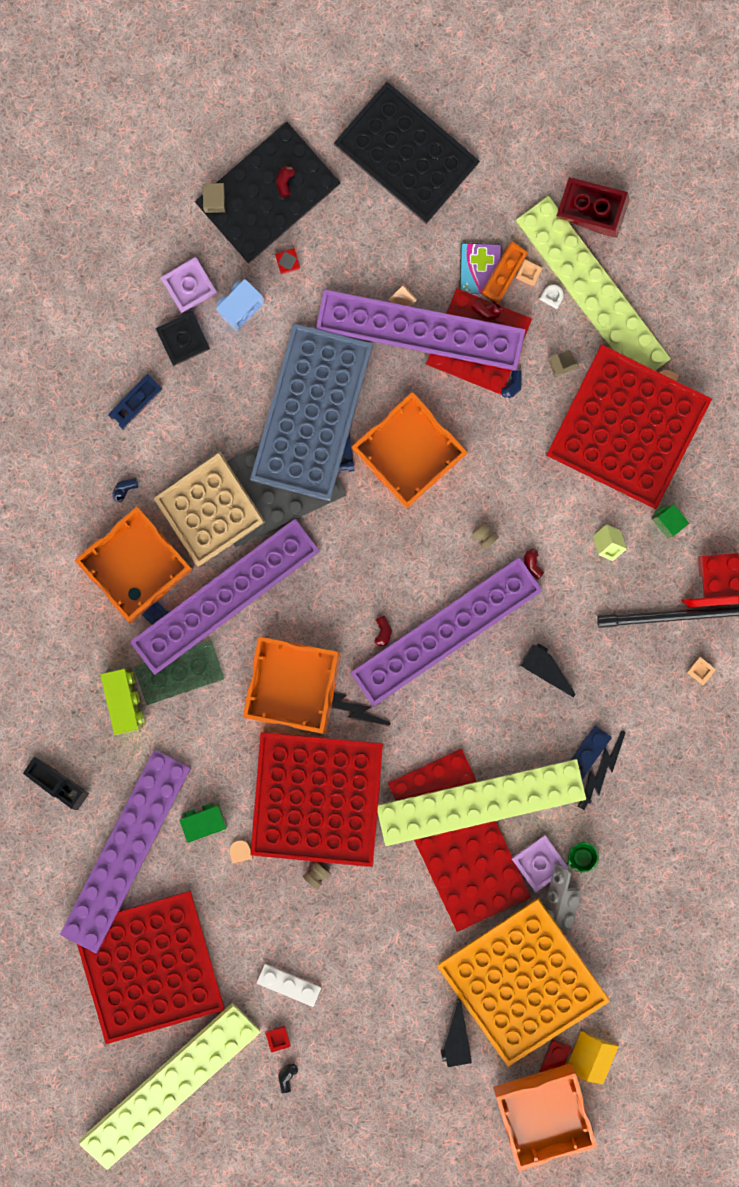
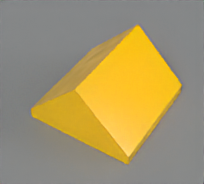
(592, 1057)

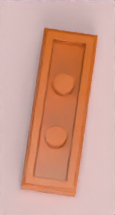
(504, 272)

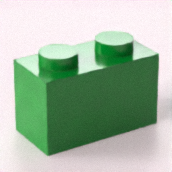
(669, 520)
(202, 823)

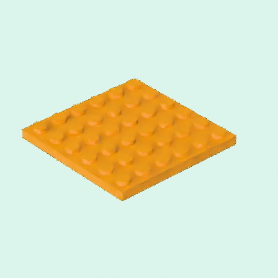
(523, 982)

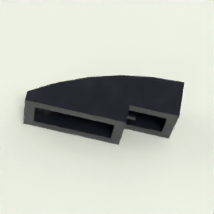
(55, 784)

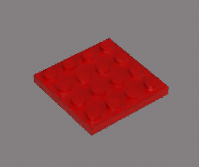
(482, 375)

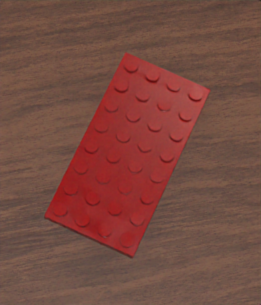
(466, 864)

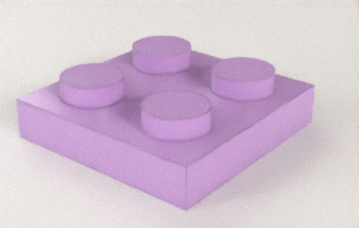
(188, 285)
(538, 862)

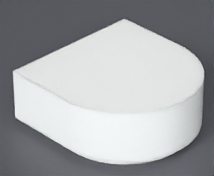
(552, 295)

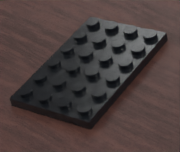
(406, 152)
(253, 205)

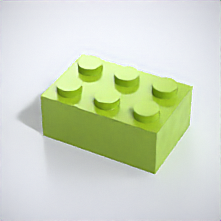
(122, 701)

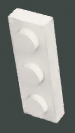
(289, 985)

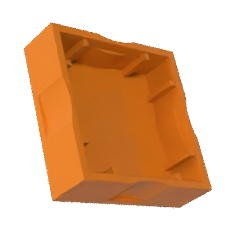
(409, 450)
(134, 557)
(292, 684)
(545, 1116)

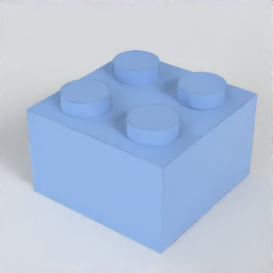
(240, 304)

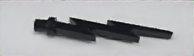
(357, 709)
(606, 761)

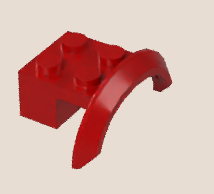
(719, 580)

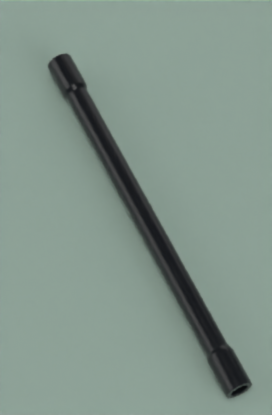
(615, 620)

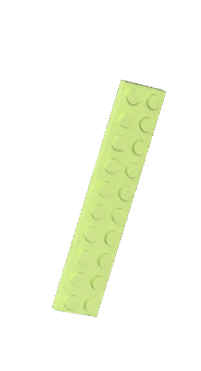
(590, 285)
(481, 802)
(169, 1086)

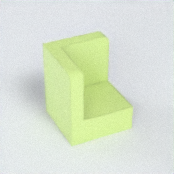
(609, 542)

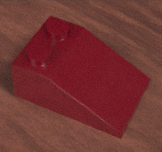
(593, 206)

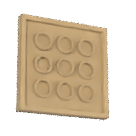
(209, 509)

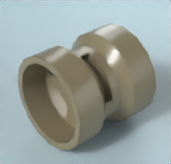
(485, 536)
(316, 875)

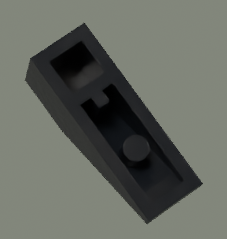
(543, 665)
(456, 1043)

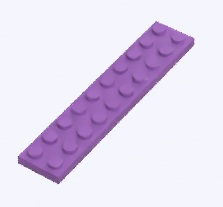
(420, 330)
(224, 596)
(446, 631)
(125, 851)

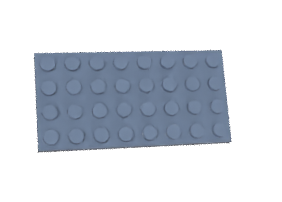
(311, 412)

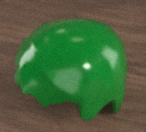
(583, 857)

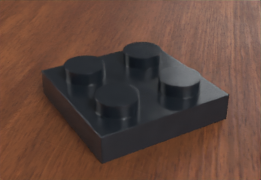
(182, 338)

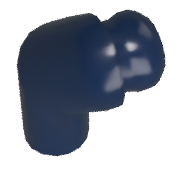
(515, 385)
(122, 488)

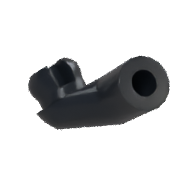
(285, 1075)

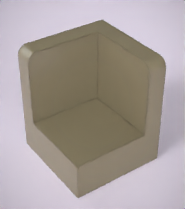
(213, 197)
(562, 363)

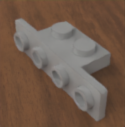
(561, 900)

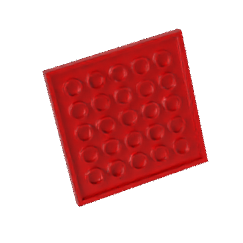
(628, 426)
(316, 799)
(152, 969)

